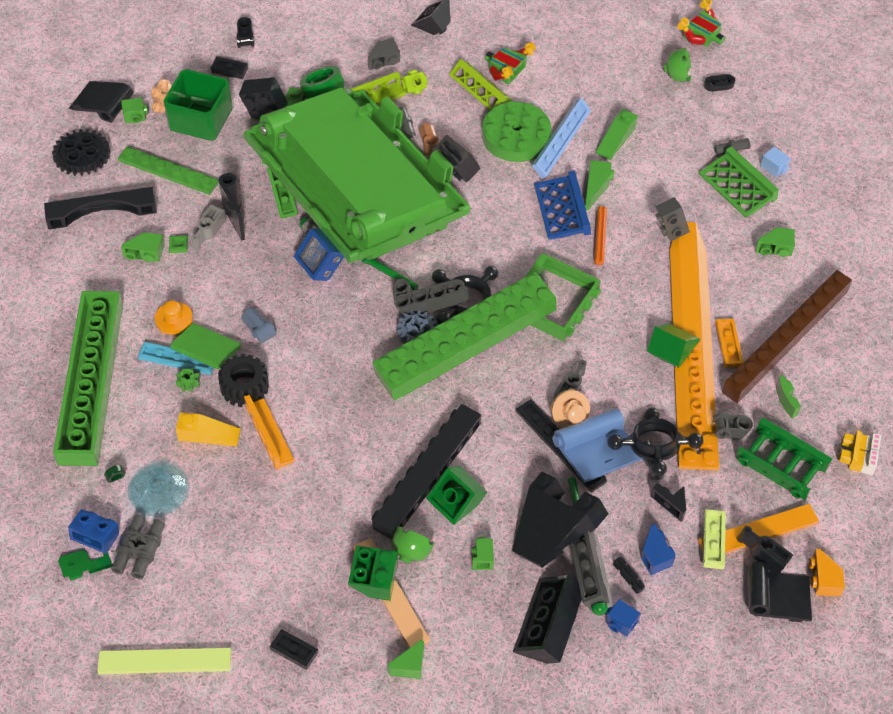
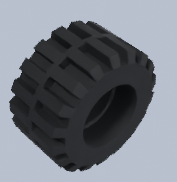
(243, 367)

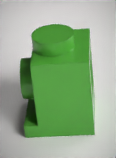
(483, 554)

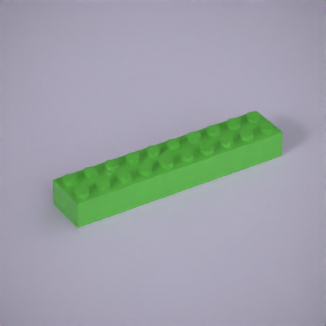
(464, 336)
(88, 379)

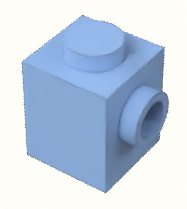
(775, 162)

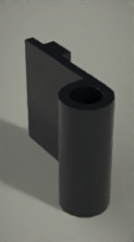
(102, 98)
(231, 201)
(778, 596)

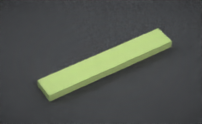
(164, 660)

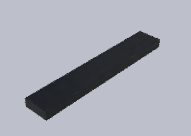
(545, 430)

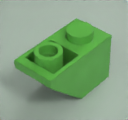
(778, 242)
(144, 247)

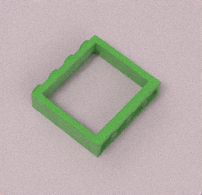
(575, 276)

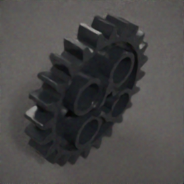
(81, 152)

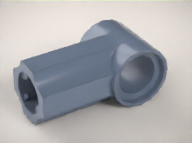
(259, 327)

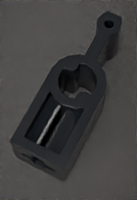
(765, 550)

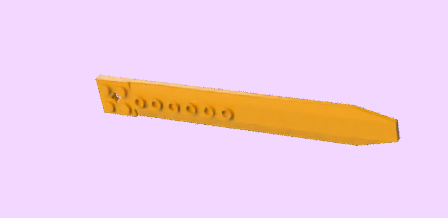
(695, 376)

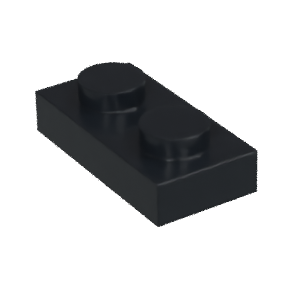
(229, 67)
(294, 649)

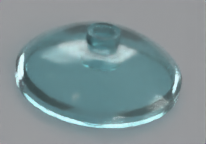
(158, 498)

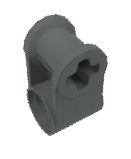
(732, 426)

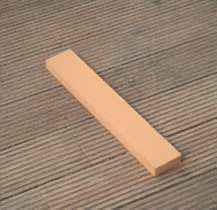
(401, 611)

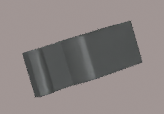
(572, 379)

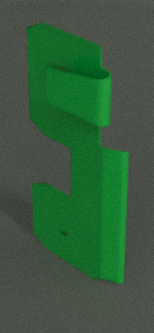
(80, 562)

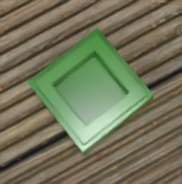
(178, 244)

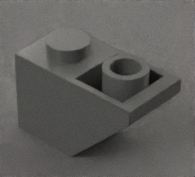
(384, 54)

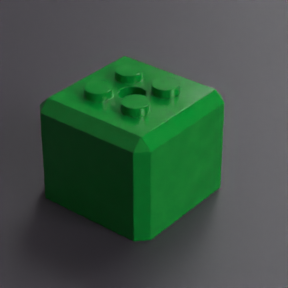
(198, 104)

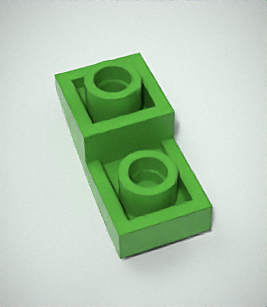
(785, 391)

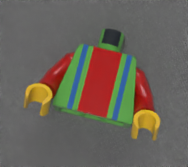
(703, 28)
(508, 63)

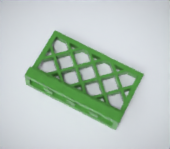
(751, 175)

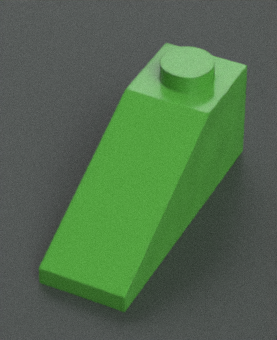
(617, 134)
(598, 181)
(285, 201)

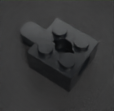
(463, 163)

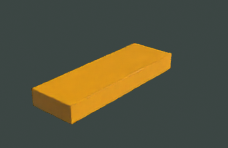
(729, 343)

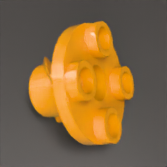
(173, 317)

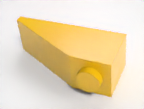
(203, 429)

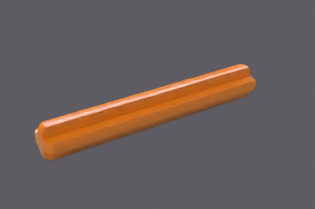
(600, 235)

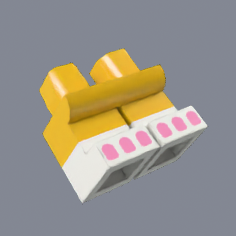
(863, 454)

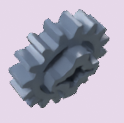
(414, 325)

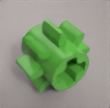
(187, 380)

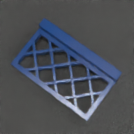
(575, 199)

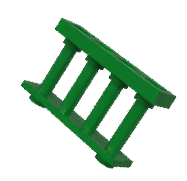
(789, 442)

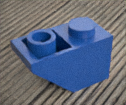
(656, 552)

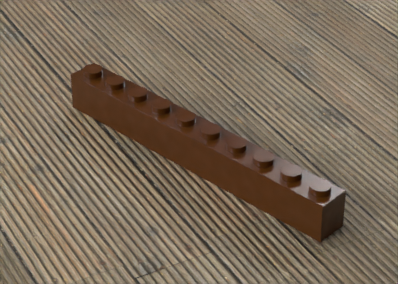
(786, 336)

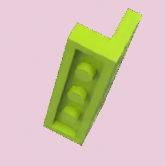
(484, 82)
(392, 90)

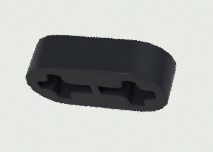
(719, 82)

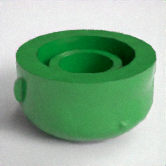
(321, 81)

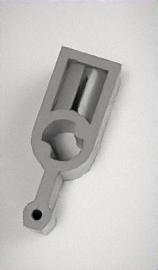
(208, 225)

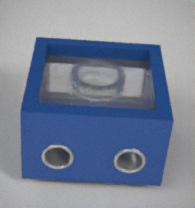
(318, 255)

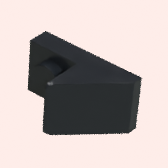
(672, 503)

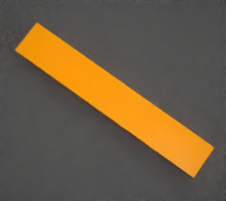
(772, 526)

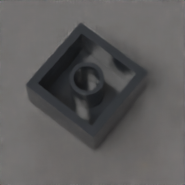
(262, 96)

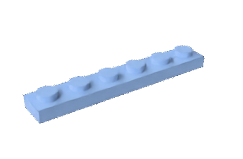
(561, 138)

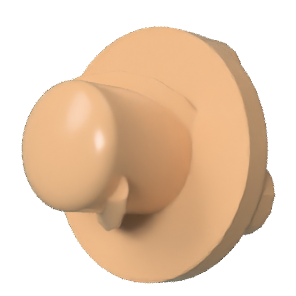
(158, 94)
(570, 408)

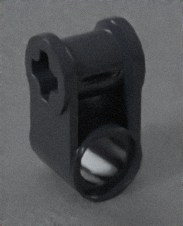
(244, 32)

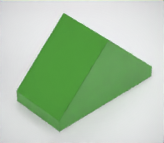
(408, 663)

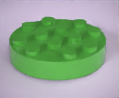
(501, 132)

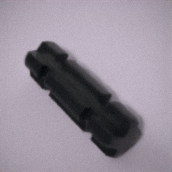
(629, 575)

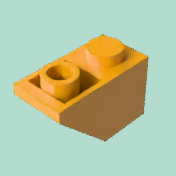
(827, 575)

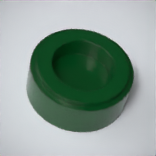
(114, 473)

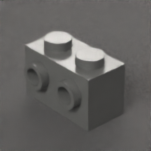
(672, 219)

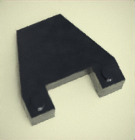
(552, 525)

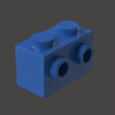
(93, 531)

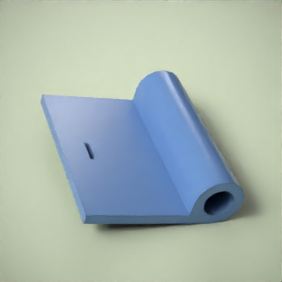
(587, 446)

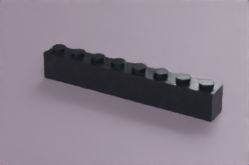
(427, 471)

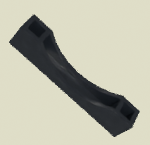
(64, 212)

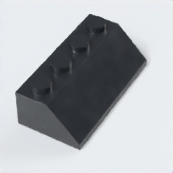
(549, 619)

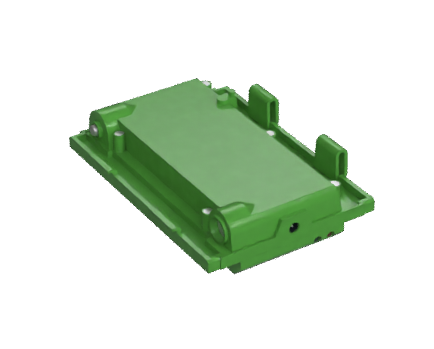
(357, 172)

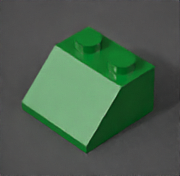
(456, 494)

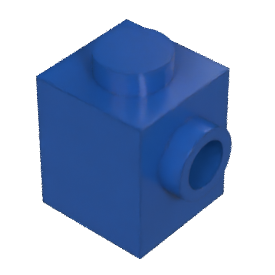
(622, 618)

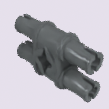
(138, 546)

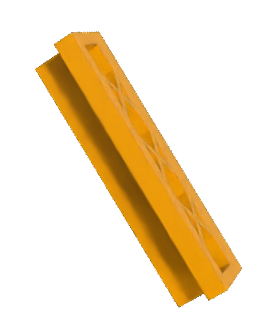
(268, 432)

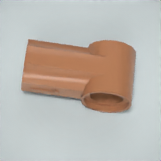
(428, 138)

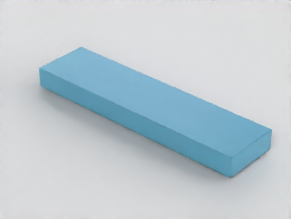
(167, 356)

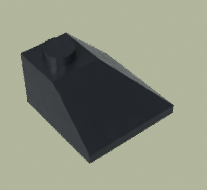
(434, 18)

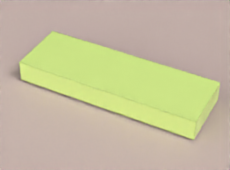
(714, 539)

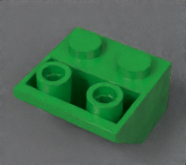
(374, 572)

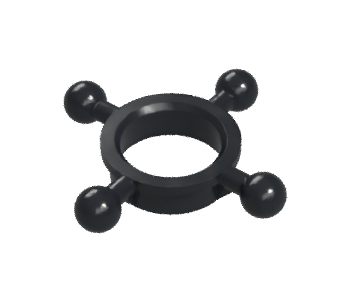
(480, 284)
(655, 453)

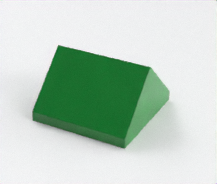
(671, 344)

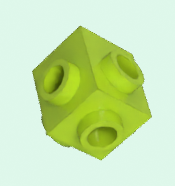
(414, 82)

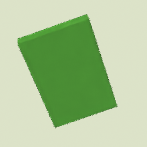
(205, 346)

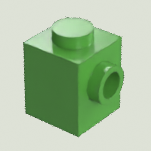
(134, 110)

